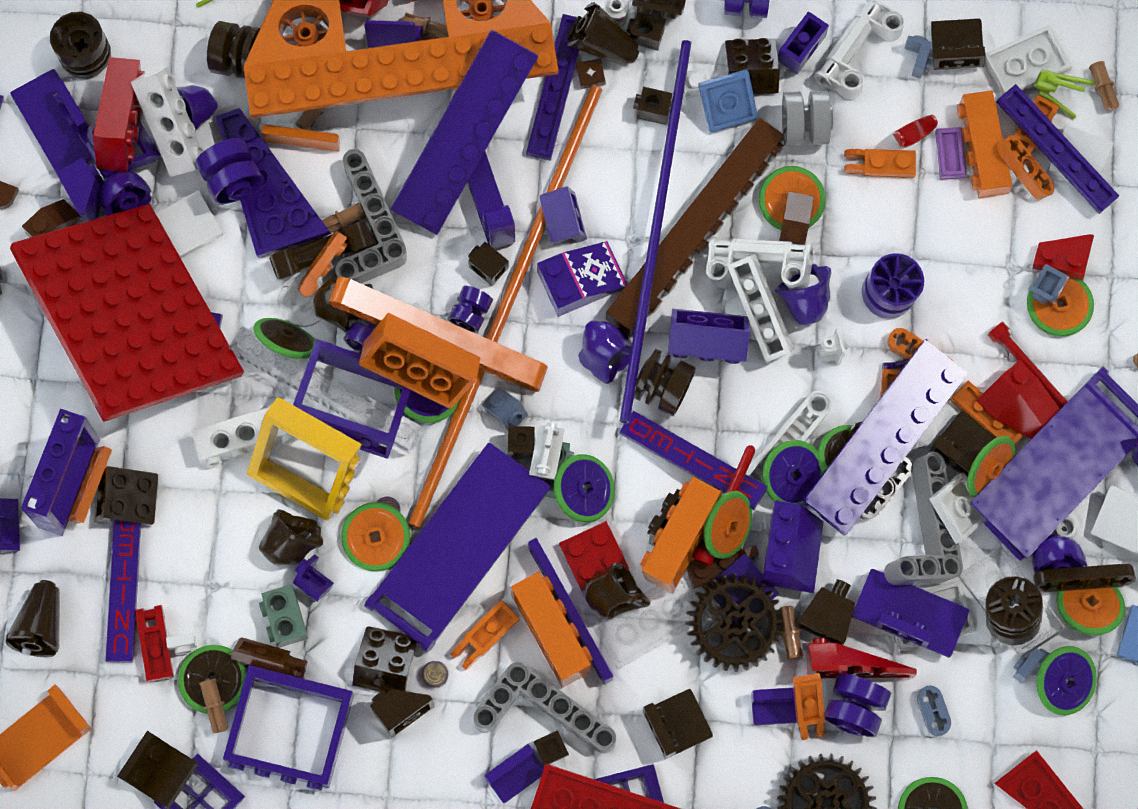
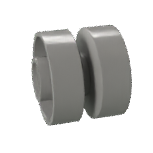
(814, 118)

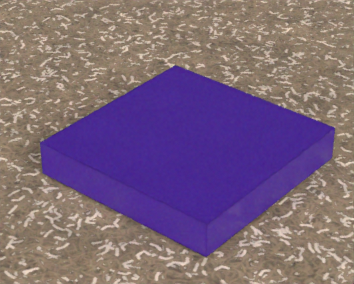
(741, 566)

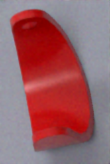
(915, 131)

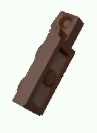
(702, 574)
(268, 657)

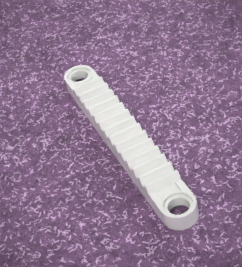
(798, 427)

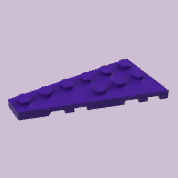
(277, 210)

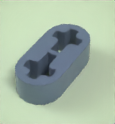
(940, 709)

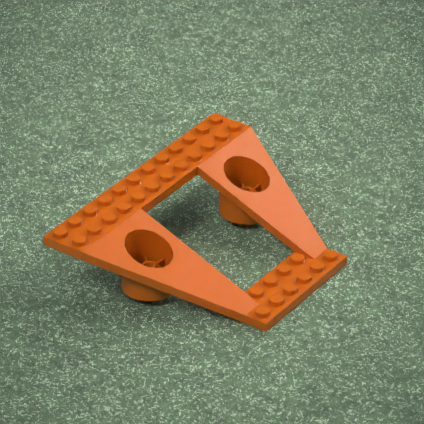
(325, 75)

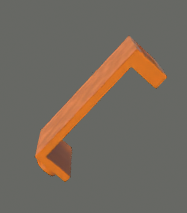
(39, 738)

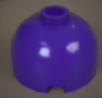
(124, 192)
(1058, 553)

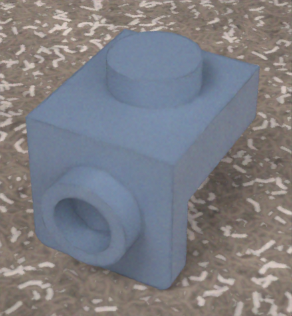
(921, 46)
(1048, 285)
(505, 408)
(1026, 664)

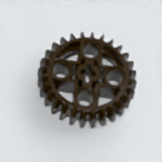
(724, 631)
(807, 771)

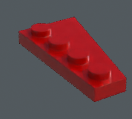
(1037, 785)

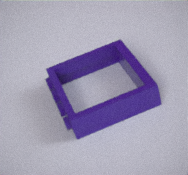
(349, 361)
(60, 472)
(301, 685)

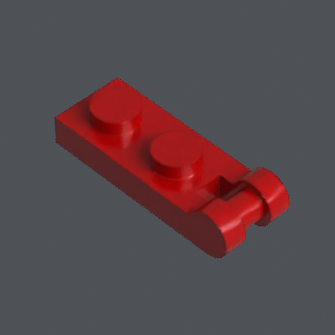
(153, 644)

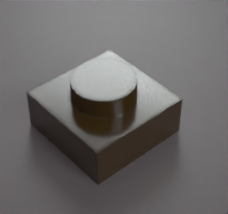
(551, 748)

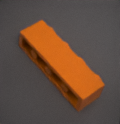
(982, 135)

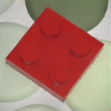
(591, 553)

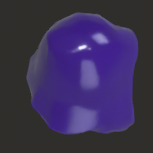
(198, 102)
(809, 303)
(600, 343)

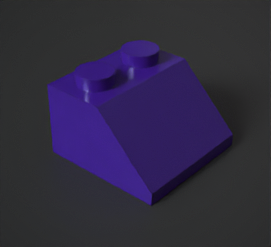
(83, 186)

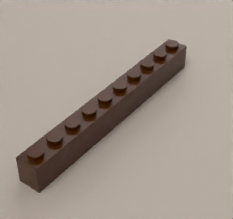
(700, 221)

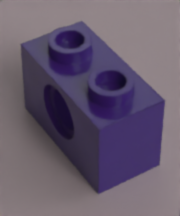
(802, 42)

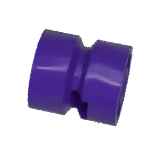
(471, 306)

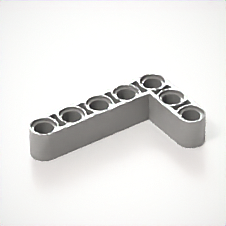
(376, 221)
(942, 555)
(545, 704)

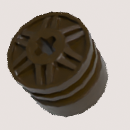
(80, 44)
(229, 48)
(664, 382)
(1018, 623)

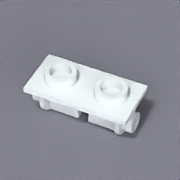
(833, 347)
(547, 451)

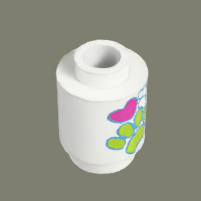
(617, 10)

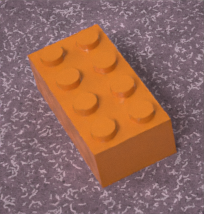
(419, 360)
(680, 536)
(550, 629)

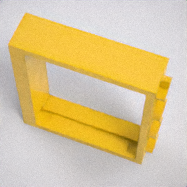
(319, 436)

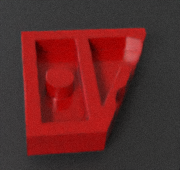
(1065, 255)

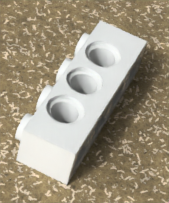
(159, 111)
(760, 307)
(232, 429)

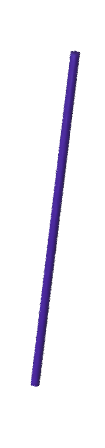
(655, 232)

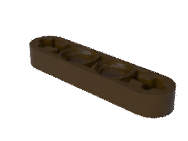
(1084, 577)

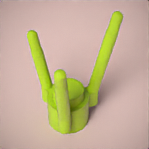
(1048, 82)

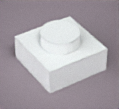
(694, 77)
(181, 643)

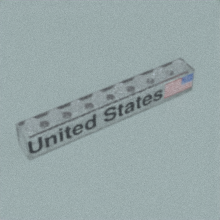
(324, 390)

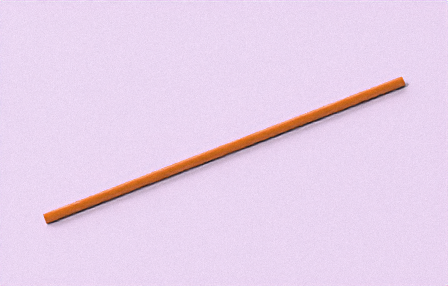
(504, 308)

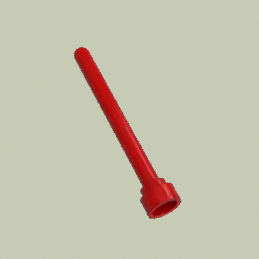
(1002, 335)
(702, 554)

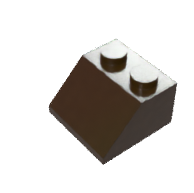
(399, 709)

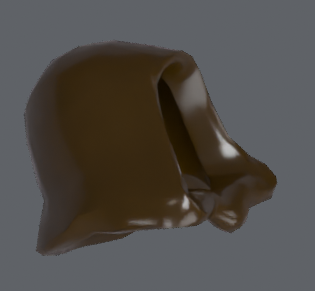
(330, 313)
(286, 538)
(614, 592)

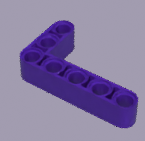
(493, 215)

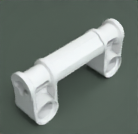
(836, 69)
(794, 257)

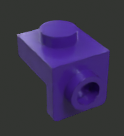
(311, 580)

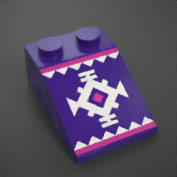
(580, 277)

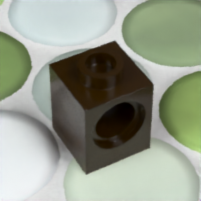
(649, 40)
(656, 115)
(487, 263)
(521, 442)

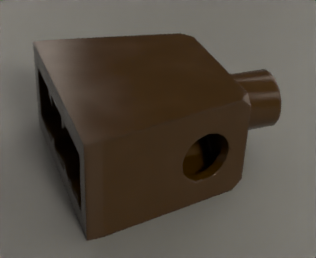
(829, 613)

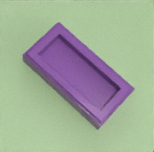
(950, 153)

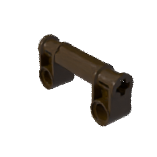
(294, 260)

